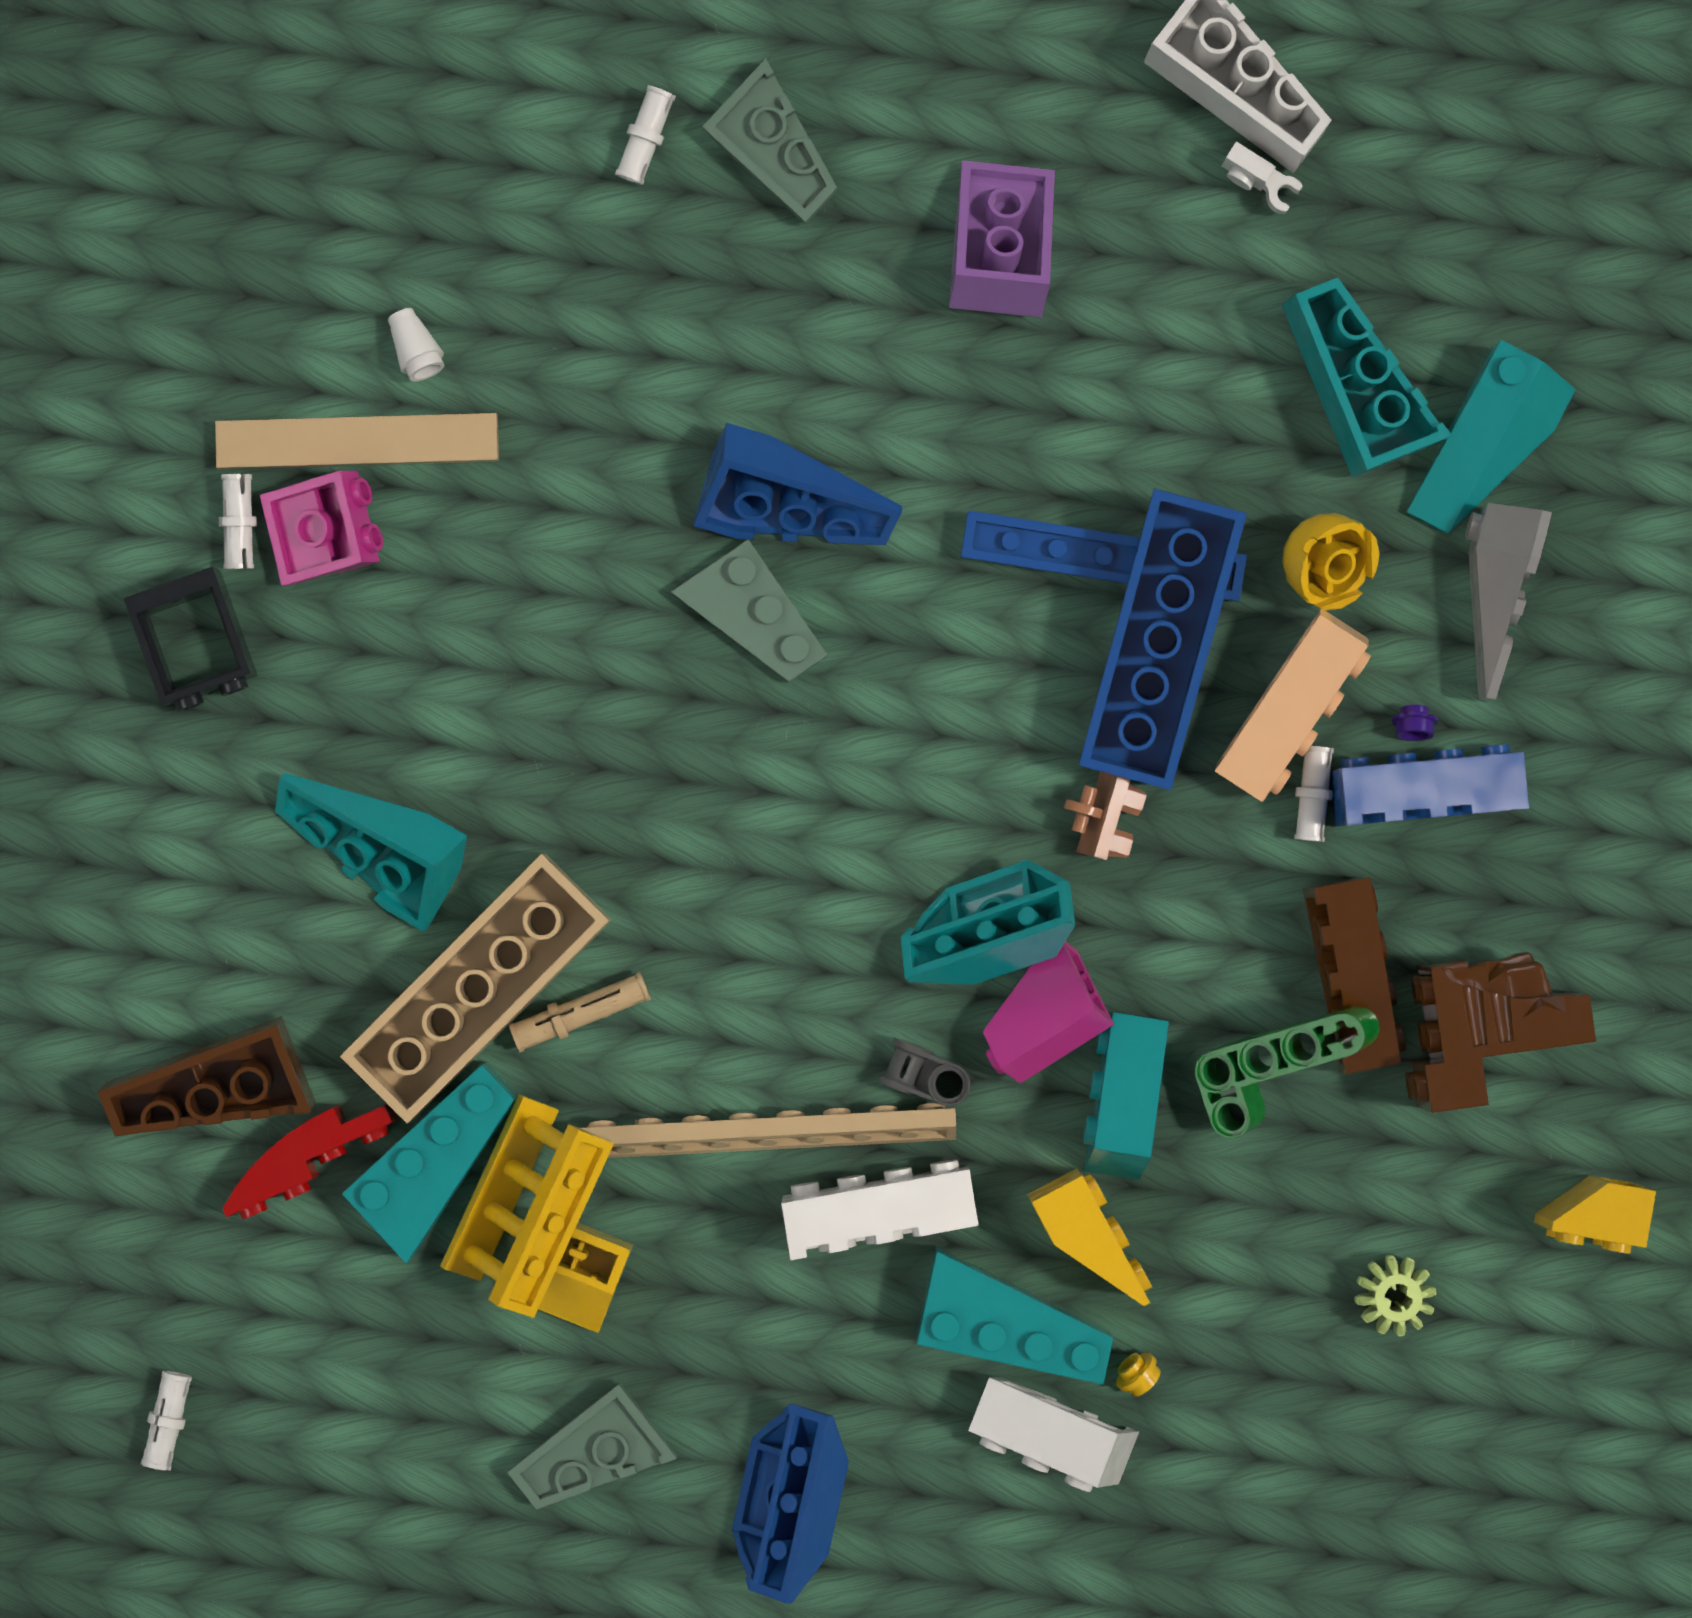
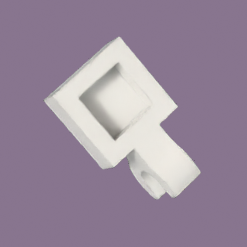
(1251, 170)

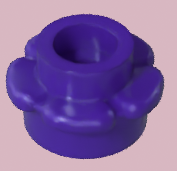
(1414, 723)

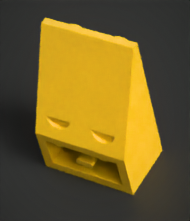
(1077, 1226)

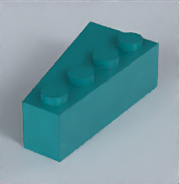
(424, 1169)

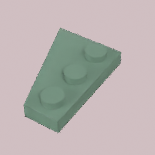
(770, 143)
(753, 610)
(594, 1448)

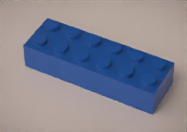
(1162, 638)

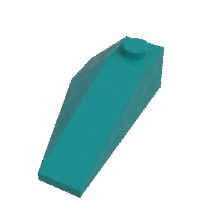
(390, 847)

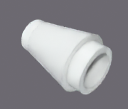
(415, 346)

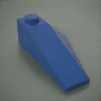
(775, 489)

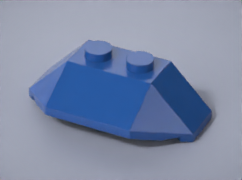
(789, 1501)

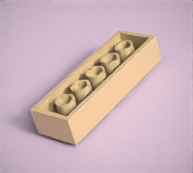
(476, 988)

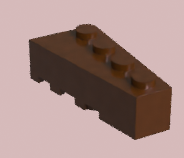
(1353, 965)
(222, 1081)

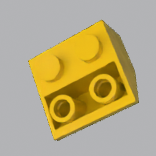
(1602, 1209)
(586, 1278)

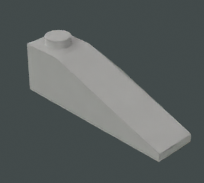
(1501, 556)

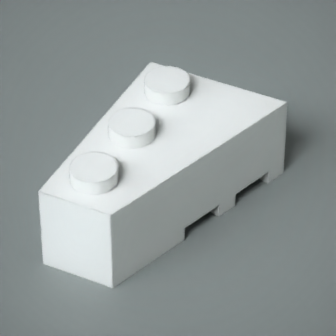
(1052, 1435)

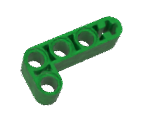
(1287, 1057)

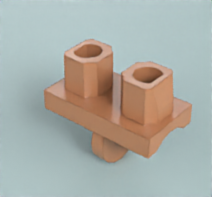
(1099, 814)

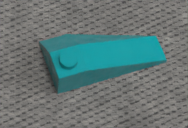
(1499, 424)

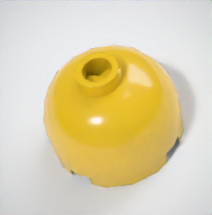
(1330, 560)

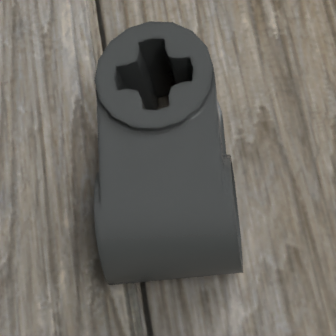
(922, 1073)

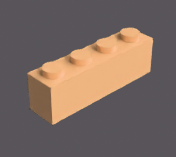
(1292, 705)

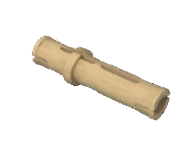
(579, 1012)

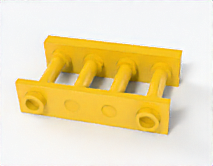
(551, 1218)

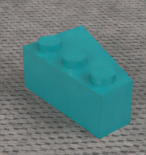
(1125, 1096)

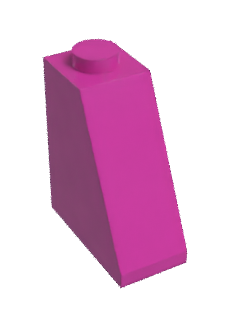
(1046, 1016)

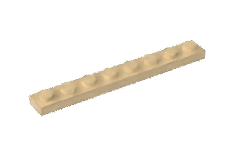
(786, 1131)

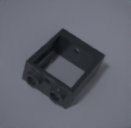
(172, 594)

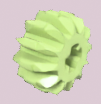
(1409, 1285)

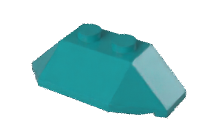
(990, 926)

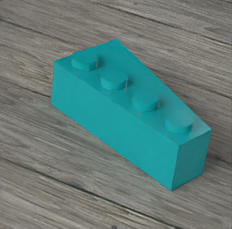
(1359, 381)
(1003, 1323)

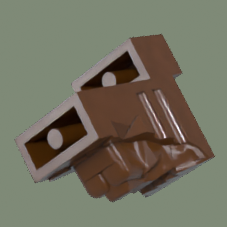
(1486, 1013)

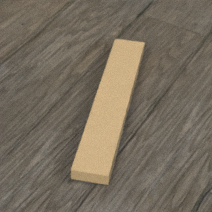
(357, 441)

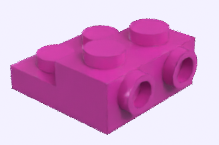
(321, 527)

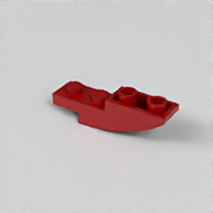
(290, 1163)

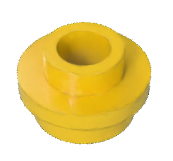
(1138, 1373)

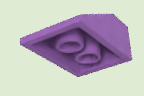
(1002, 239)

